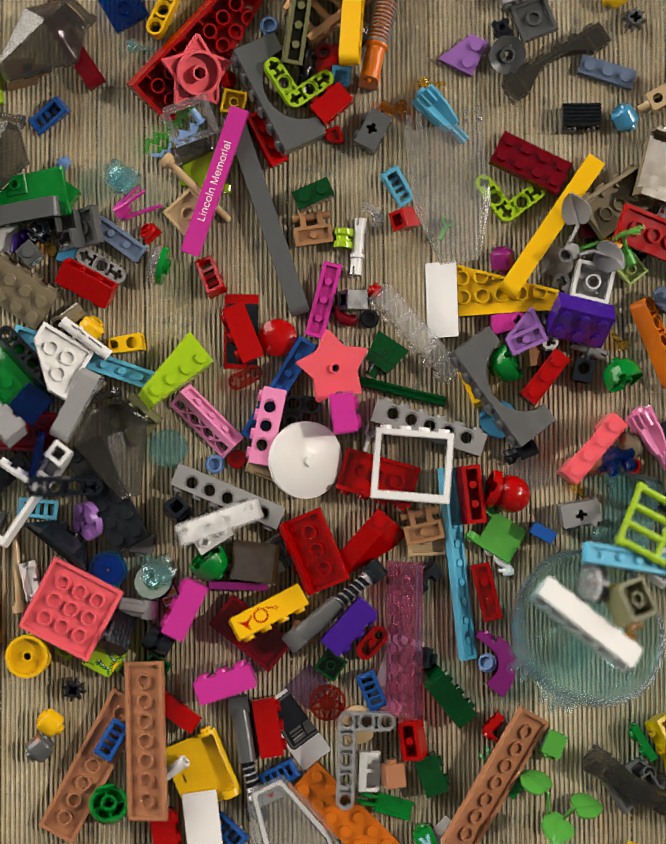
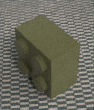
(630, 602)

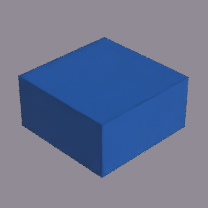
(542, 532)

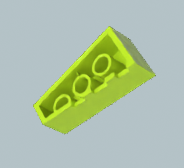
(180, 368)

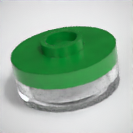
(158, 264)

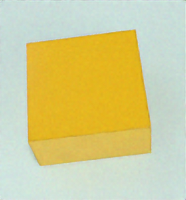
(233, 98)

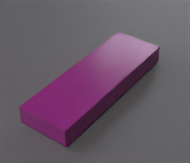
(238, 585)

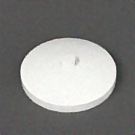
(305, 459)

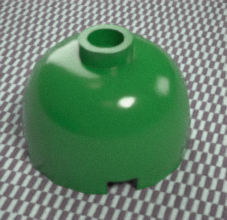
(504, 365)
(620, 373)
(210, 565)
(108, 804)

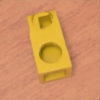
(127, 343)

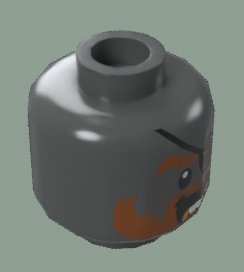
(39, 748)

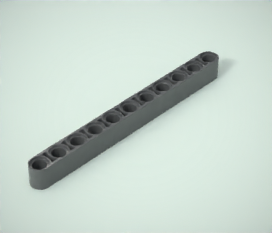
(271, 226)

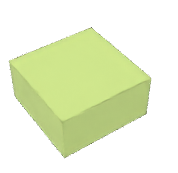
(632, 273)

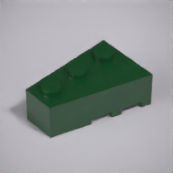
(447, 695)

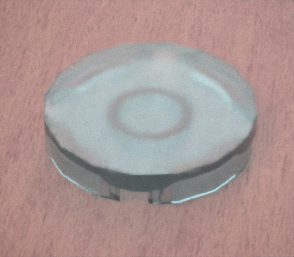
(168, 448)

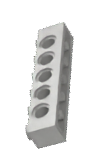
(477, 434)
(184, 473)

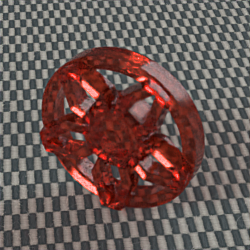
(327, 702)

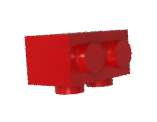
(331, 103)
(412, 739)

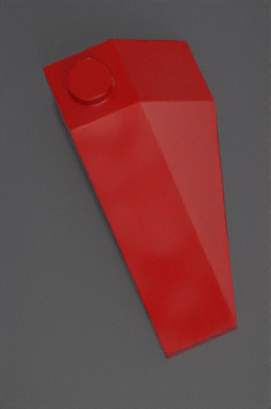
(371, 541)

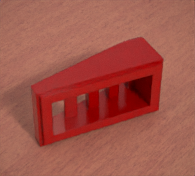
(219, 286)

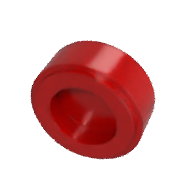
(237, 459)

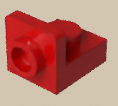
(491, 724)

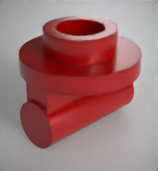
(149, 232)

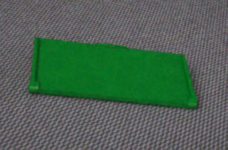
(38, 185)

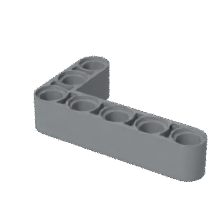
(349, 749)

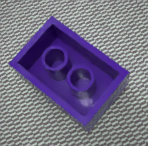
(580, 320)
(349, 626)

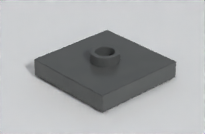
(533, 19)

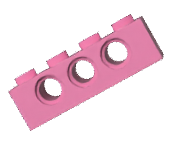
(266, 395)

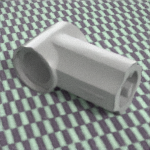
(142, 608)

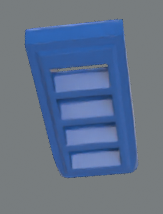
(53, 120)
(371, 673)
(108, 757)
(290, 762)
(233, 826)

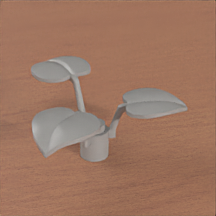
(560, 259)

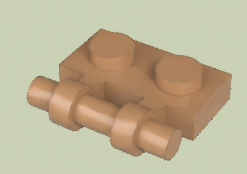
(312, 234)
(423, 531)

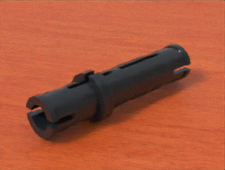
(305, 71)

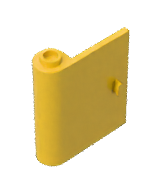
(208, 765)

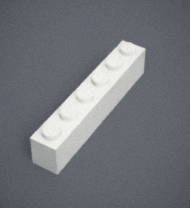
(586, 624)

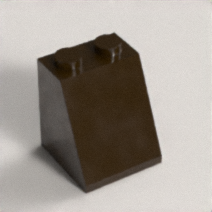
(254, 561)

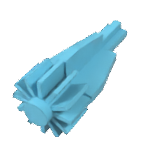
(434, 106)

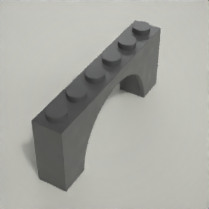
(288, 132)
(471, 362)

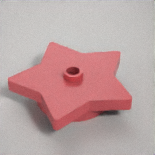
(209, 68)
(319, 367)

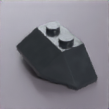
(62, 541)

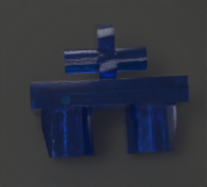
(615, 458)

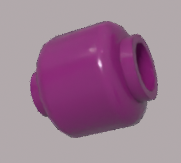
(502, 259)

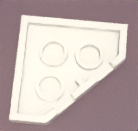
(60, 359)

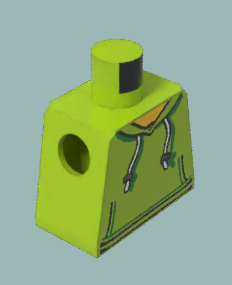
(105, 662)

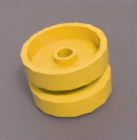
(25, 666)

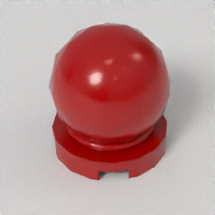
(508, 492)

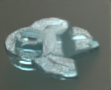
(158, 567)

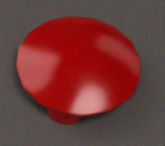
(277, 337)

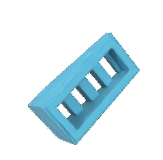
(395, 169)
(21, 501)

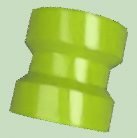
(343, 238)

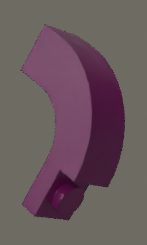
(503, 676)

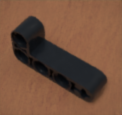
(22, 359)
(301, 409)

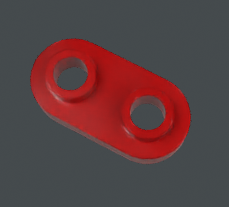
(372, 642)

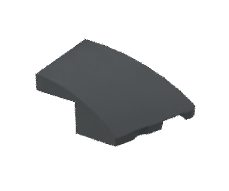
(77, 230)
(644, 771)

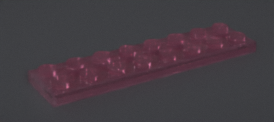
(404, 639)

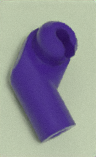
(18, 239)

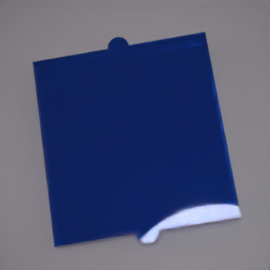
(30, 403)

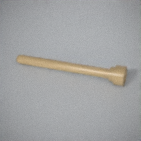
(169, 163)
(19, 604)

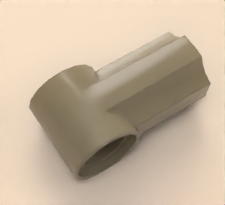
(74, 313)

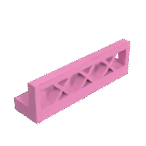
(208, 418)

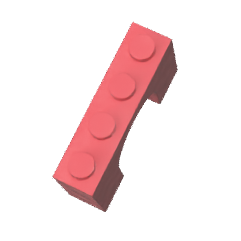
(605, 434)

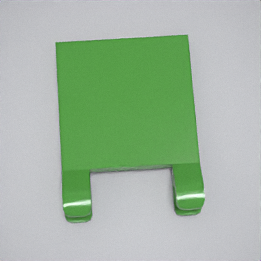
(499, 536)

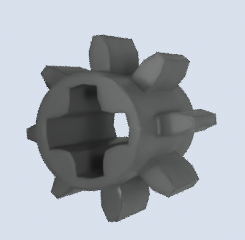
(638, 15)

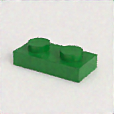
(645, 749)

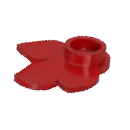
(325, 62)

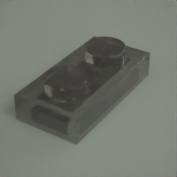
(191, 151)

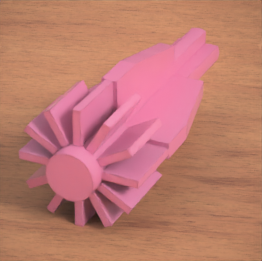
(645, 425)

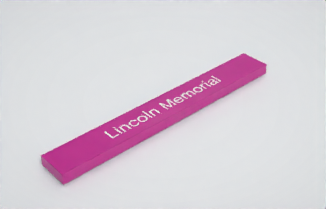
(215, 181)

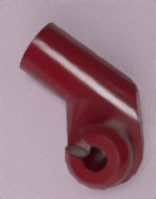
(343, 318)

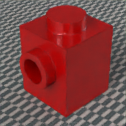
(404, 219)

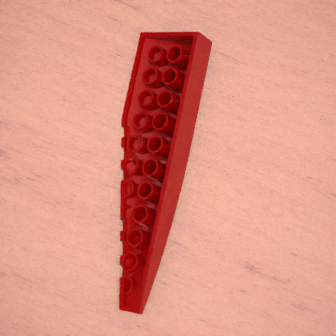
(221, 28)

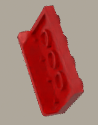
(393, 476)
(313, 551)

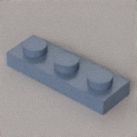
(606, 72)
(122, 241)

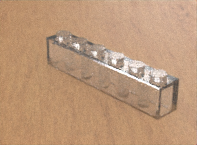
(414, 331)

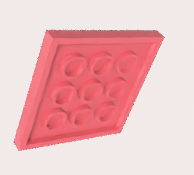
(71, 609)

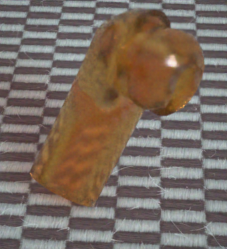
(394, 109)
(630, 630)

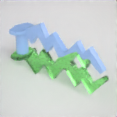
(182, 133)

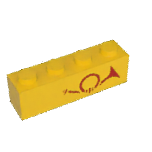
(268, 612)

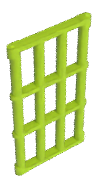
(628, 523)

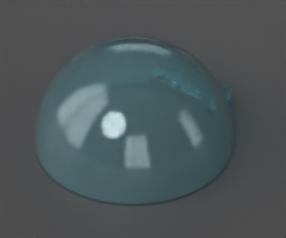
(564, 663)

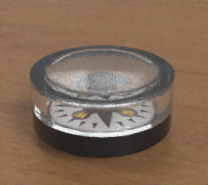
(592, 583)

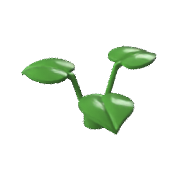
(627, 251)
(555, 826)

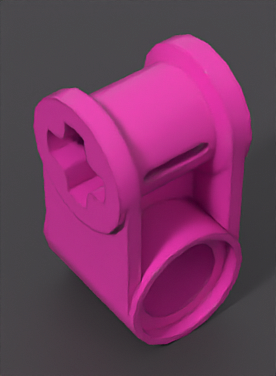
(503, 322)

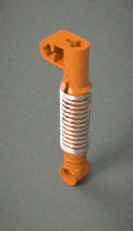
(377, 42)

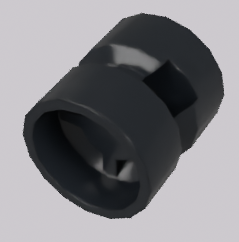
(158, 641)

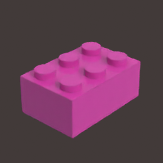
(344, 414)
(183, 608)
(225, 682)

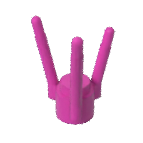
(122, 207)

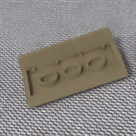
(609, 200)
(25, 292)

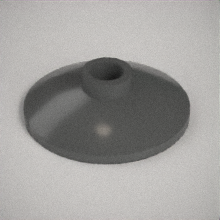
(515, 58)

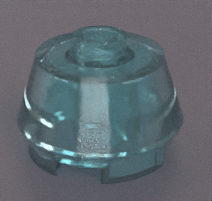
(121, 178)

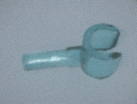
(133, 47)

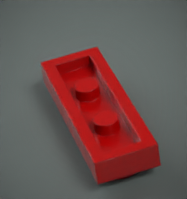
(265, 141)
(486, 591)

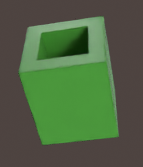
(553, 744)

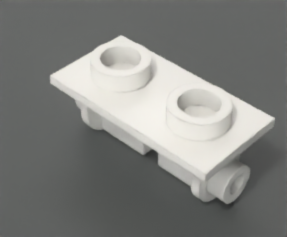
(208, 543)
(30, 578)

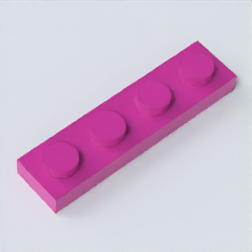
(323, 299)

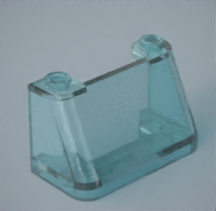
(618, 501)

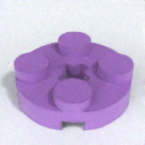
(87, 520)

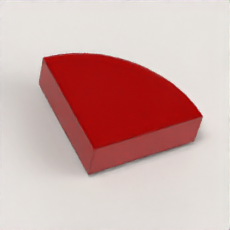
(334, 135)

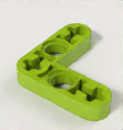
(292, 88)
(512, 205)

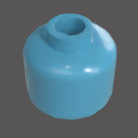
(624, 117)

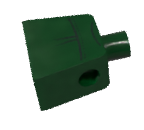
(384, 355)

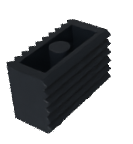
(581, 116)
(118, 633)

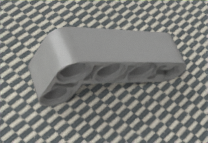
(76, 404)

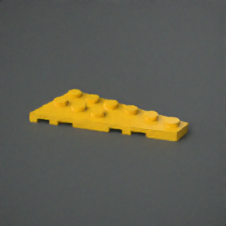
(480, 295)

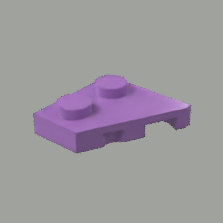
(465, 55)
(526, 334)

